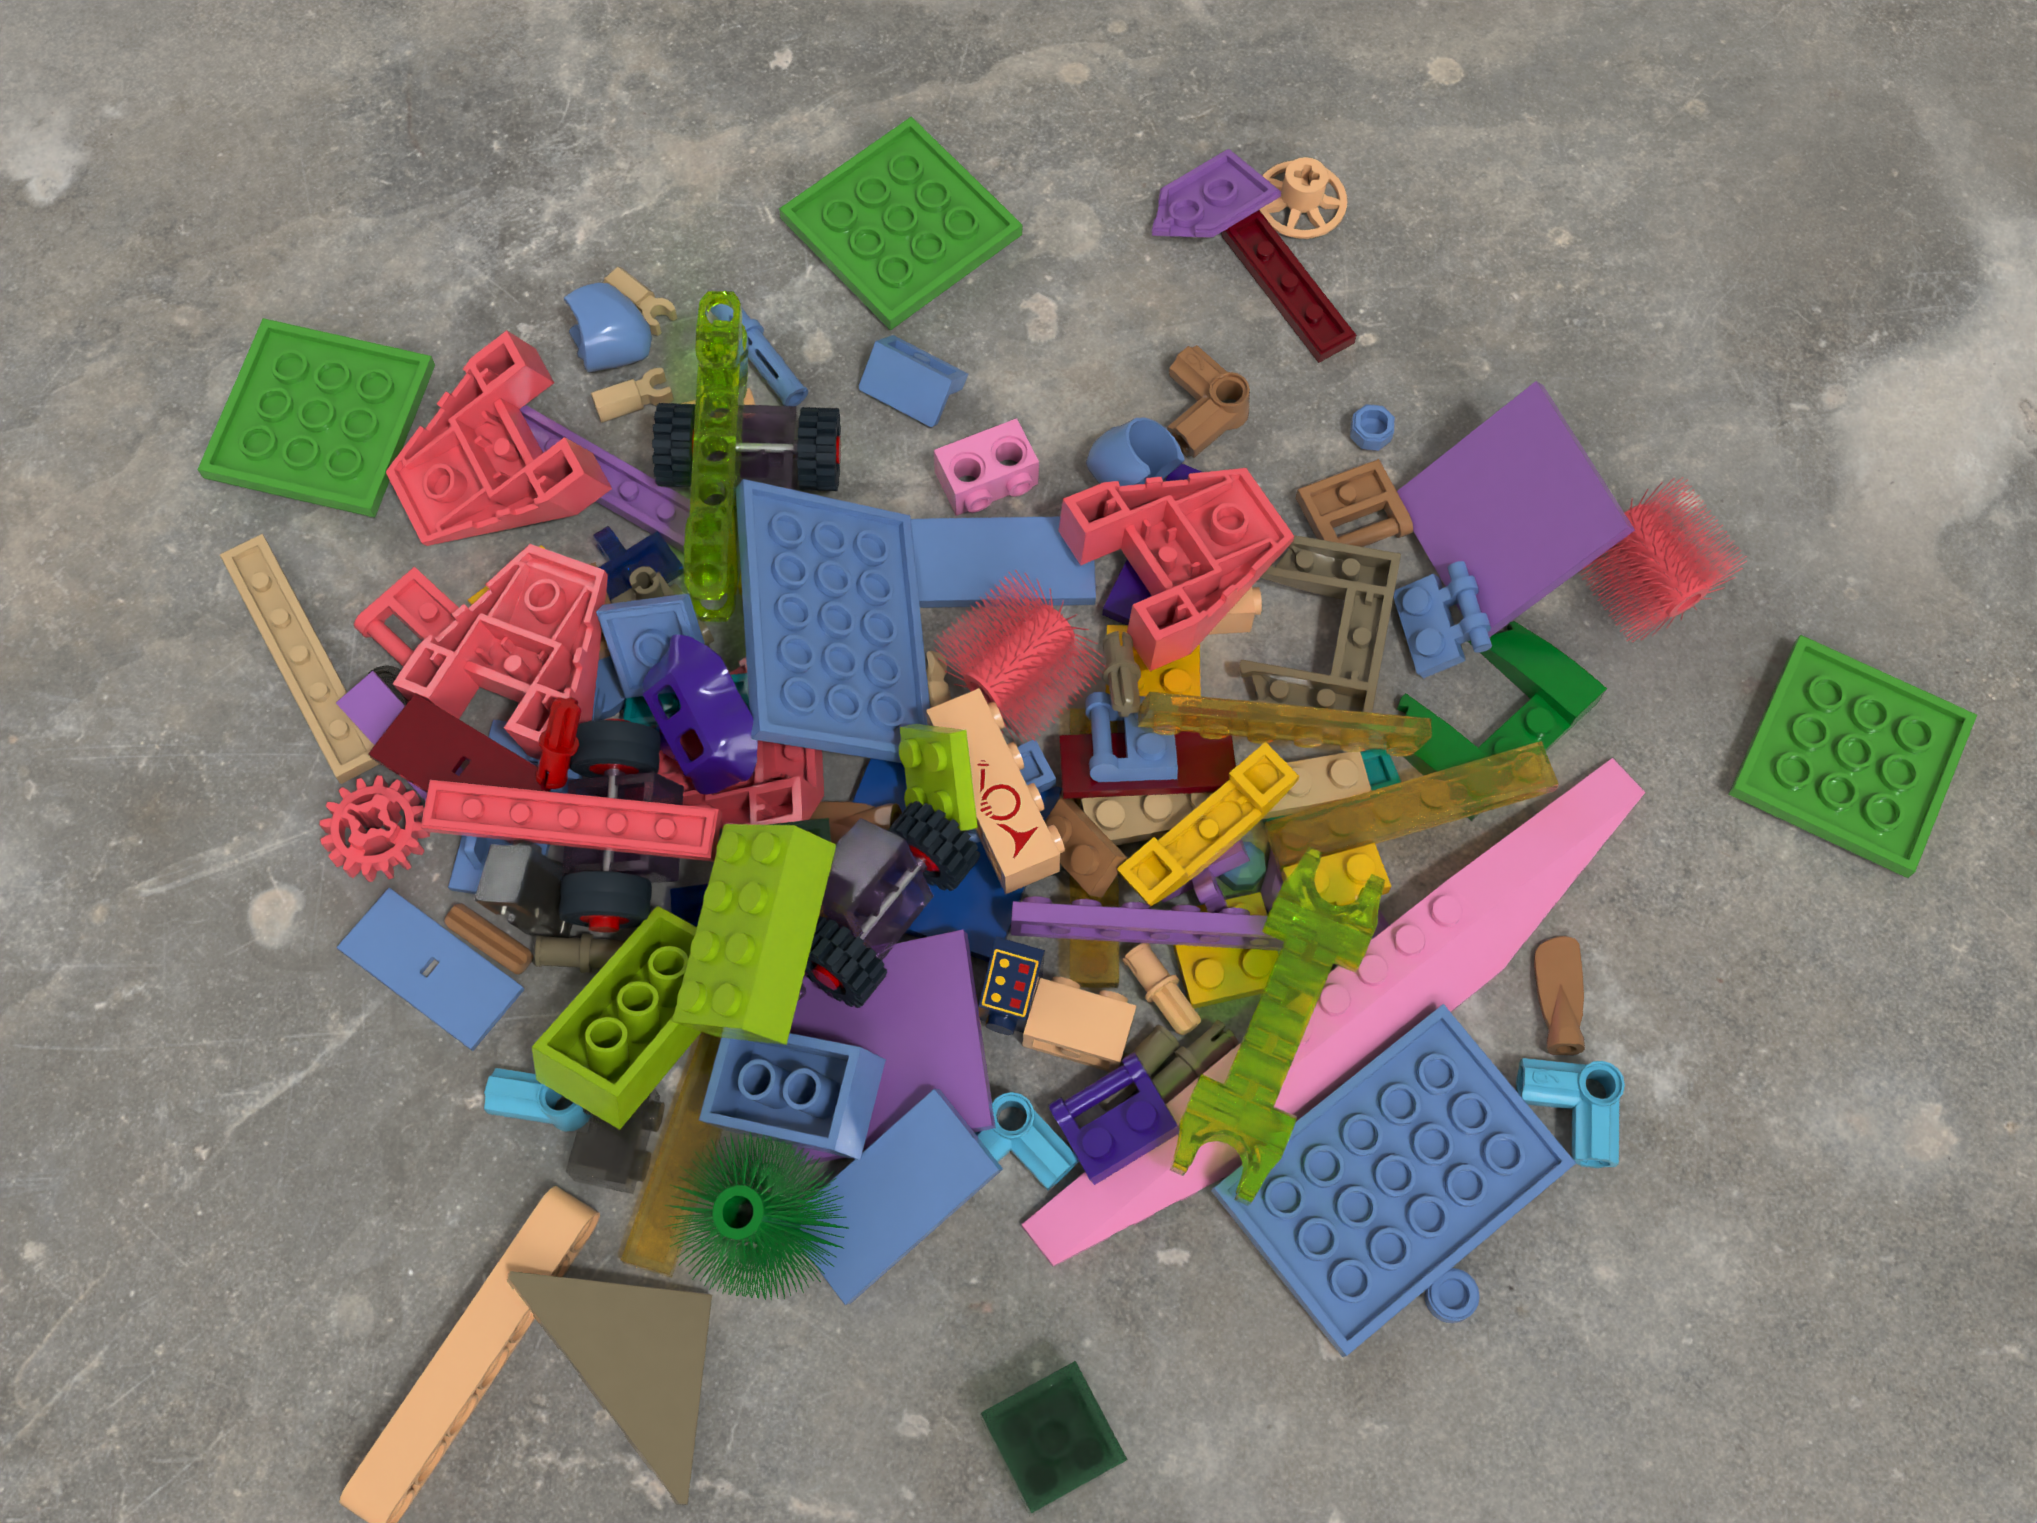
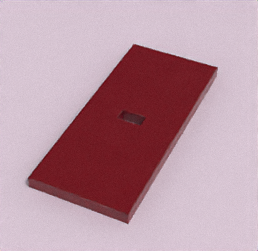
(432, 745)
(1201, 767)

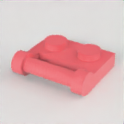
(415, 604)

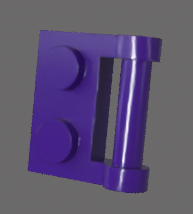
(1123, 1131)

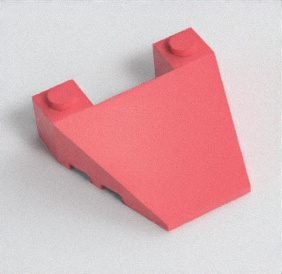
(479, 461)
(1190, 544)
(523, 640)

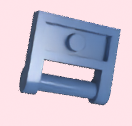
(1147, 753)

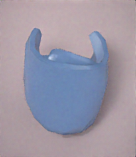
(609, 327)
(1134, 453)

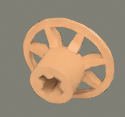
(1303, 193)

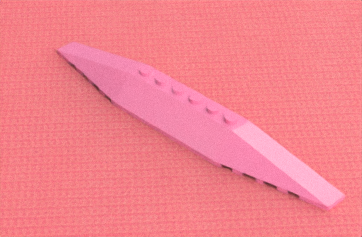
(1422, 960)

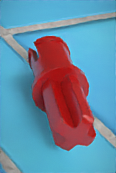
(559, 742)

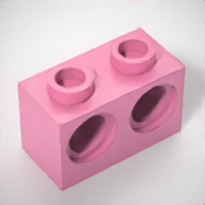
(981, 458)

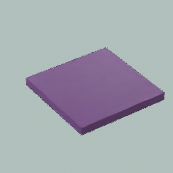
(1515, 507)
(923, 1026)

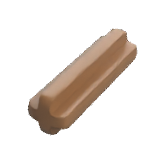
(489, 938)

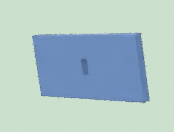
(459, 995)

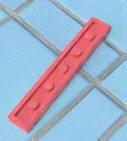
(572, 820)

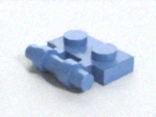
(1429, 623)

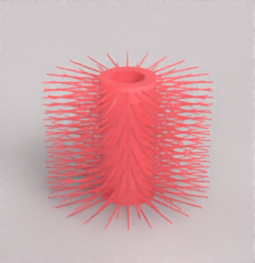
(1661, 562)
(1020, 656)

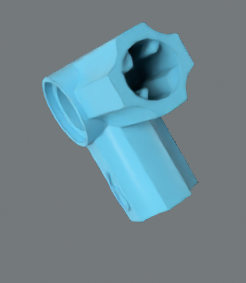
(523, 1097)
(1593, 1119)
(1032, 1144)

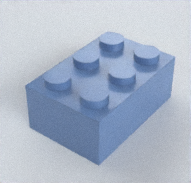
(798, 1092)

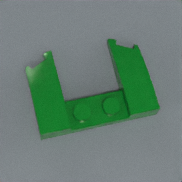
(1558, 695)

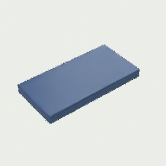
(967, 556)
(899, 1193)

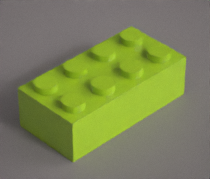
(755, 933)
(619, 1029)

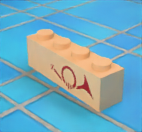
(1005, 806)

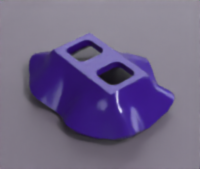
(709, 707)

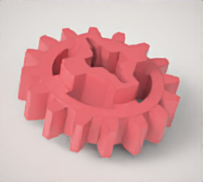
(376, 848)

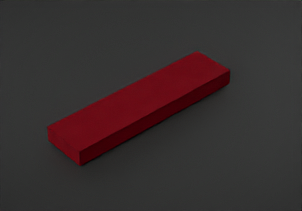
(1289, 286)

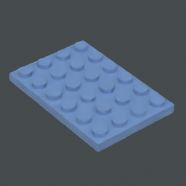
(830, 622)
(1396, 1180)

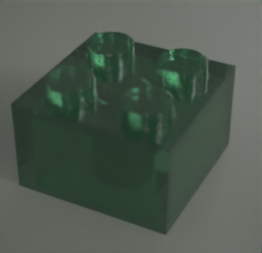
(1053, 1438)

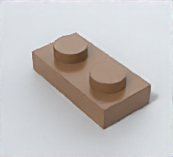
(1088, 852)

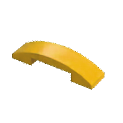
(1210, 828)

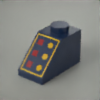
(1010, 985)

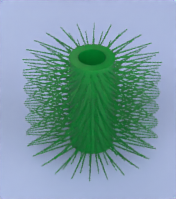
(757, 1217)

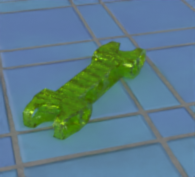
(712, 530)
(1243, 1107)

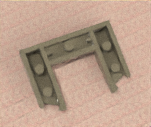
(1367, 585)

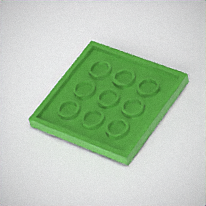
(900, 222)
(317, 417)
(1853, 756)

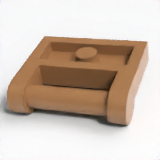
(1350, 498)

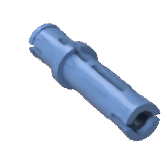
(764, 356)

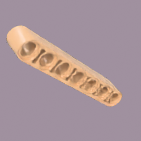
(466, 1363)

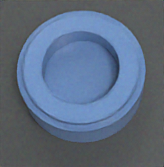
(1452, 1296)

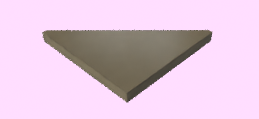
(636, 1355)

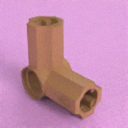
(1209, 386)

